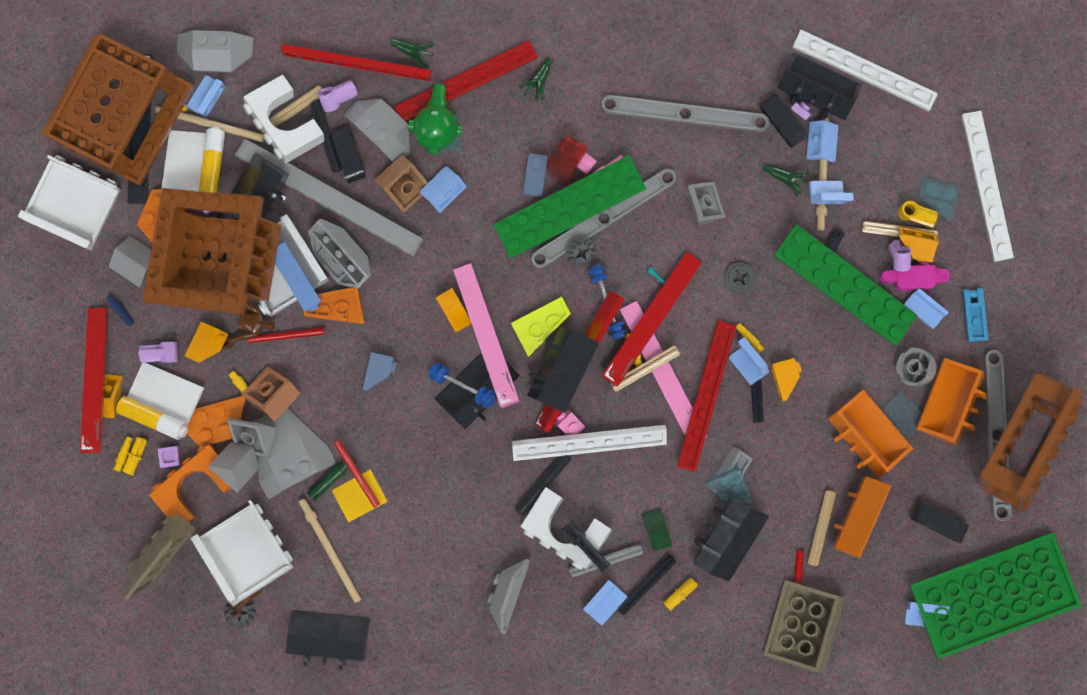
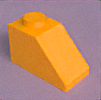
(922, 244)
(453, 310)
(205, 343)
(785, 377)
(112, 394)

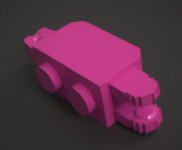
(921, 276)

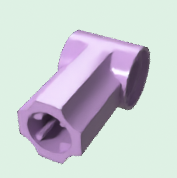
(333, 97)
(900, 255)
(164, 352)

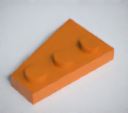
(339, 305)

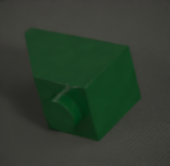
(656, 530)

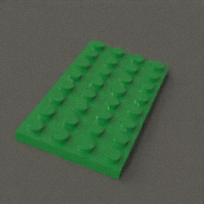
(995, 595)

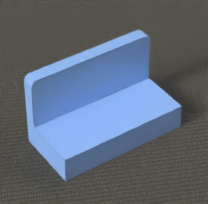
(206, 96)
(822, 141)
(443, 189)
(828, 192)
(926, 308)
(749, 362)
(605, 602)
(913, 616)

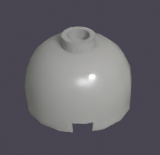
(916, 367)

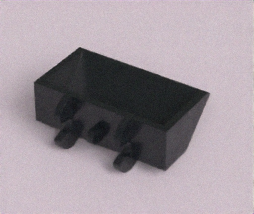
(819, 86)
(262, 180)
(562, 369)
(461, 402)
(729, 538)
(327, 637)

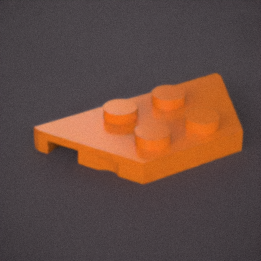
(149, 214)
(210, 422)

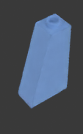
(296, 278)

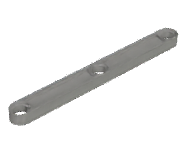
(698, 114)
(592, 226)
(996, 416)

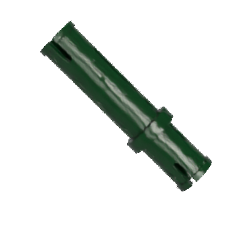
(326, 482)

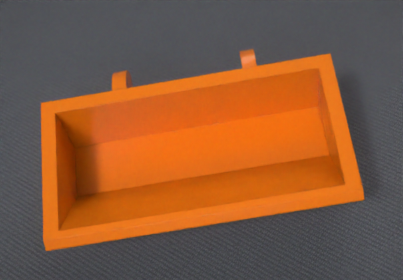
(952, 402)
(870, 434)
(861, 516)

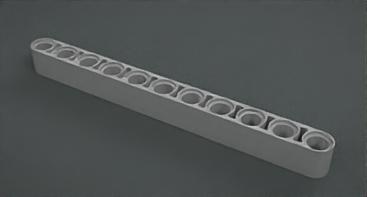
(337, 201)

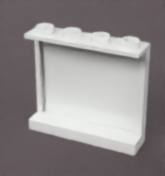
(71, 202)
(281, 294)
(243, 553)

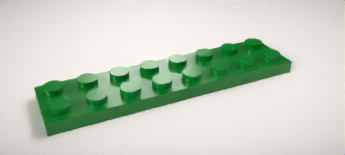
(570, 206)
(845, 285)

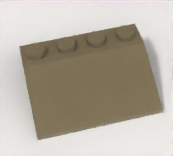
(157, 554)
(804, 627)

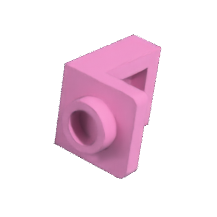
(569, 423)

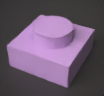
(802, 109)
(169, 457)

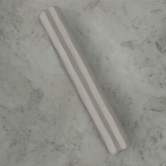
(611, 558)

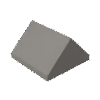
(705, 202)
(131, 260)
(252, 434)
(235, 465)

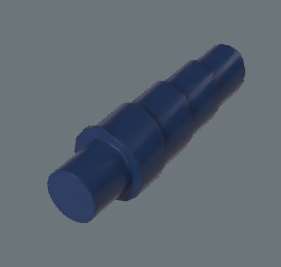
(118, 309)

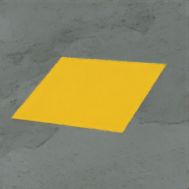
(353, 499)

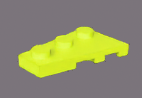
(539, 324)

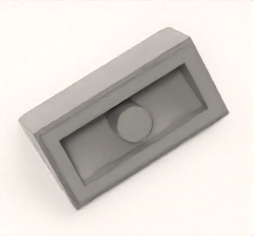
(735, 459)

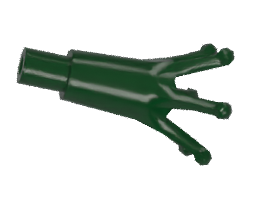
(412, 50)
(538, 79)
(787, 177)

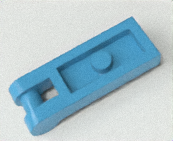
(975, 315)

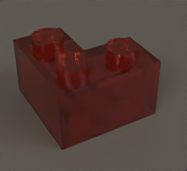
(565, 163)

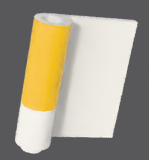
(194, 160)
(160, 401)

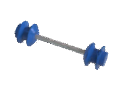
(598, 277)
(482, 397)

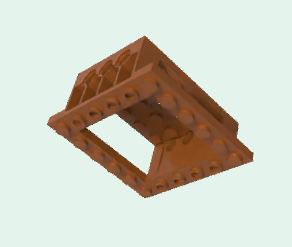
(105, 141)
(178, 263)
(1051, 400)

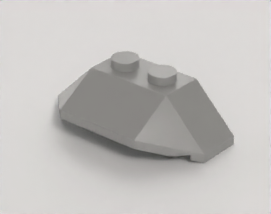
(214, 50)
(381, 127)
(339, 254)
(506, 593)

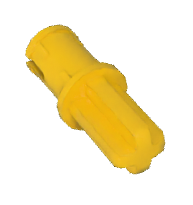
(134, 456)
(680, 594)

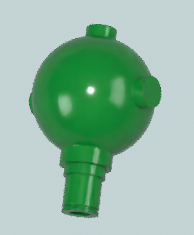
(435, 125)

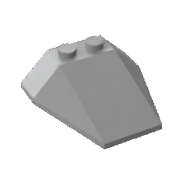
(293, 455)

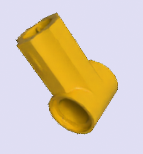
(918, 214)

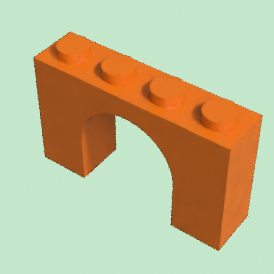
(168, 494)

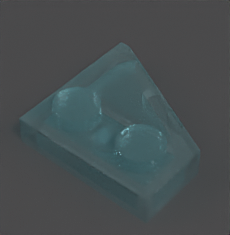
(940, 197)
(730, 484)

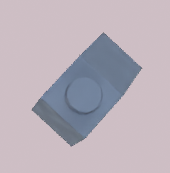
(535, 175)
(379, 370)

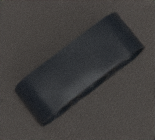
(783, 120)
(348, 155)
(939, 522)

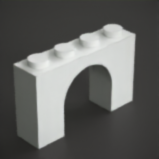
(286, 143)
(538, 525)

